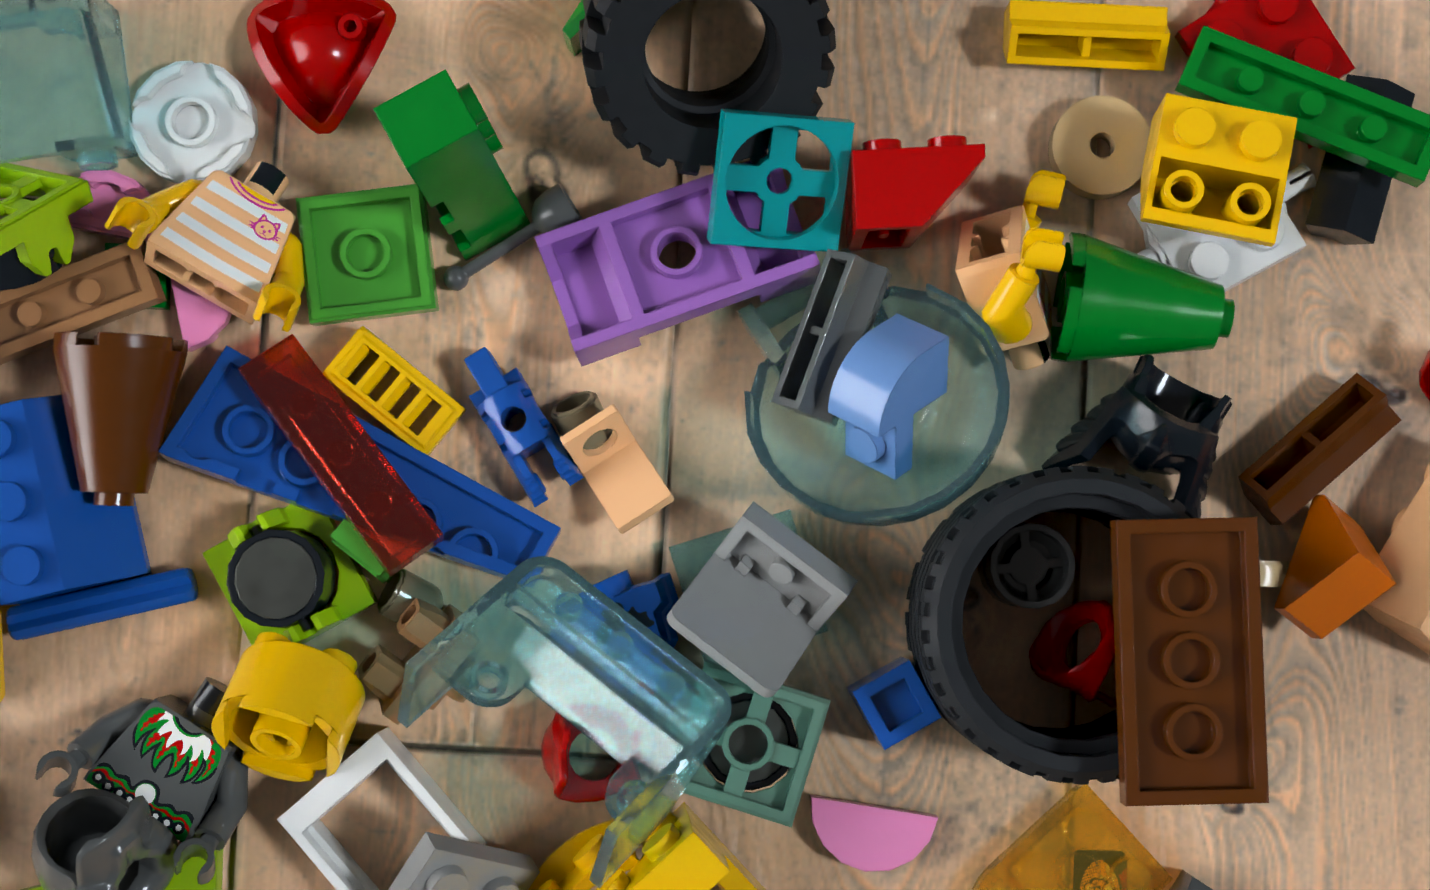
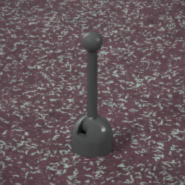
(550, 211)

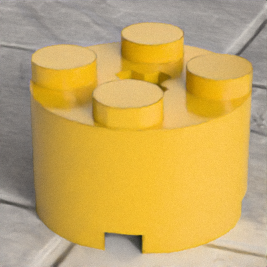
(290, 708)

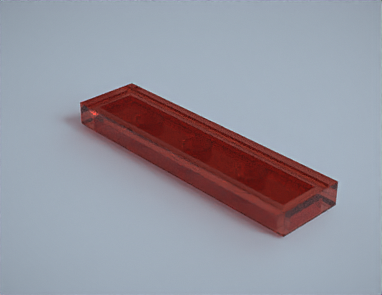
(341, 454)

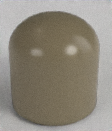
(576, 410)
(403, 590)

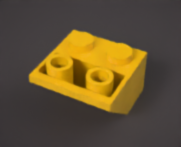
(1216, 169)

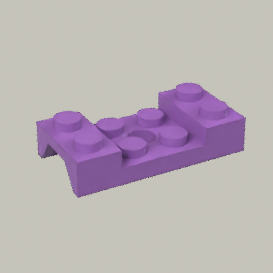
(619, 289)

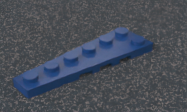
(237, 441)

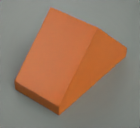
(1330, 571)

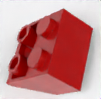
(902, 190)

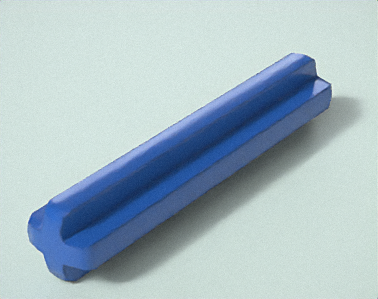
(102, 603)

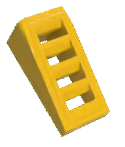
(351, 357)

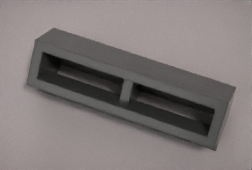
(835, 318)

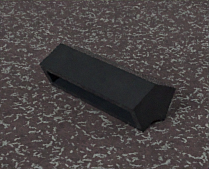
(1348, 195)

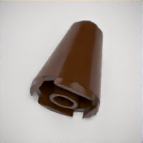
(117, 407)

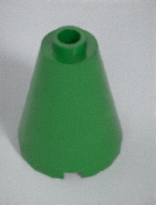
(1132, 305)

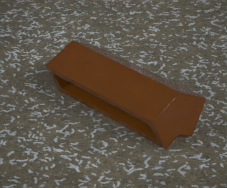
(1318, 450)

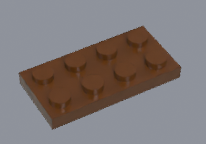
(1189, 661)

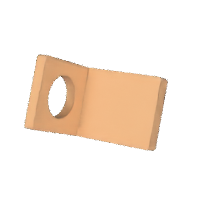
(618, 470)

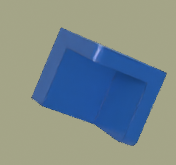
(893, 702)

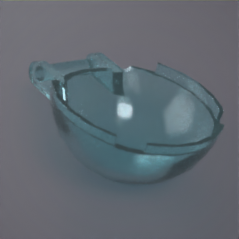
(951, 435)

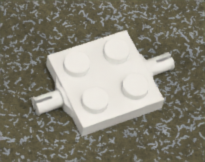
(1220, 258)

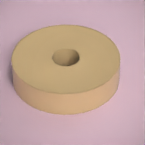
(1105, 119)

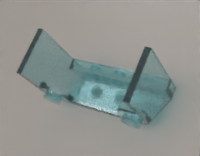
(597, 671)

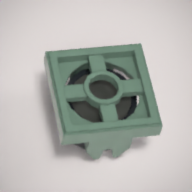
(760, 749)

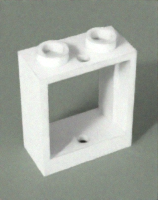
(321, 846)

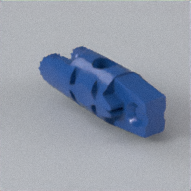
(497, 403)

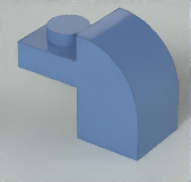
(882, 385)

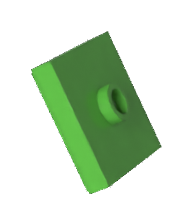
(367, 255)

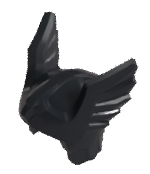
(1156, 427)

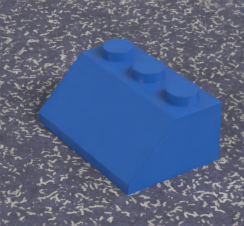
(48, 528)

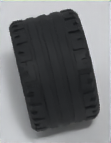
(938, 599)

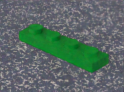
(1328, 110)

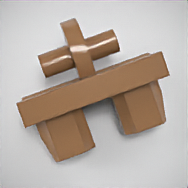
(385, 672)

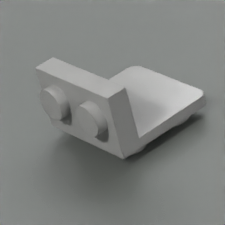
(760, 601)

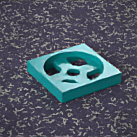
(733, 131)

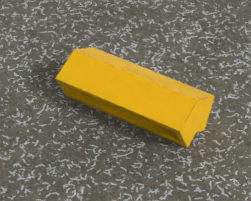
(1085, 35)

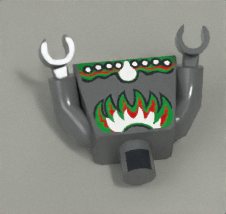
(173, 761)

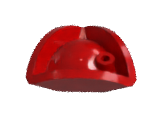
(319, 53)

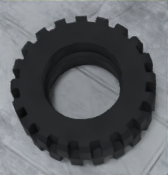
(686, 123)

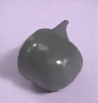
(102, 844)

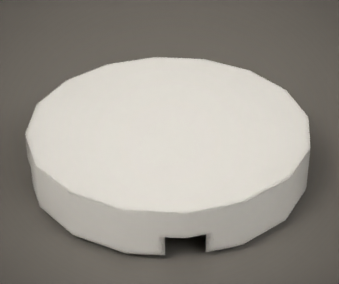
(193, 121)

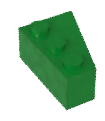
(451, 159)

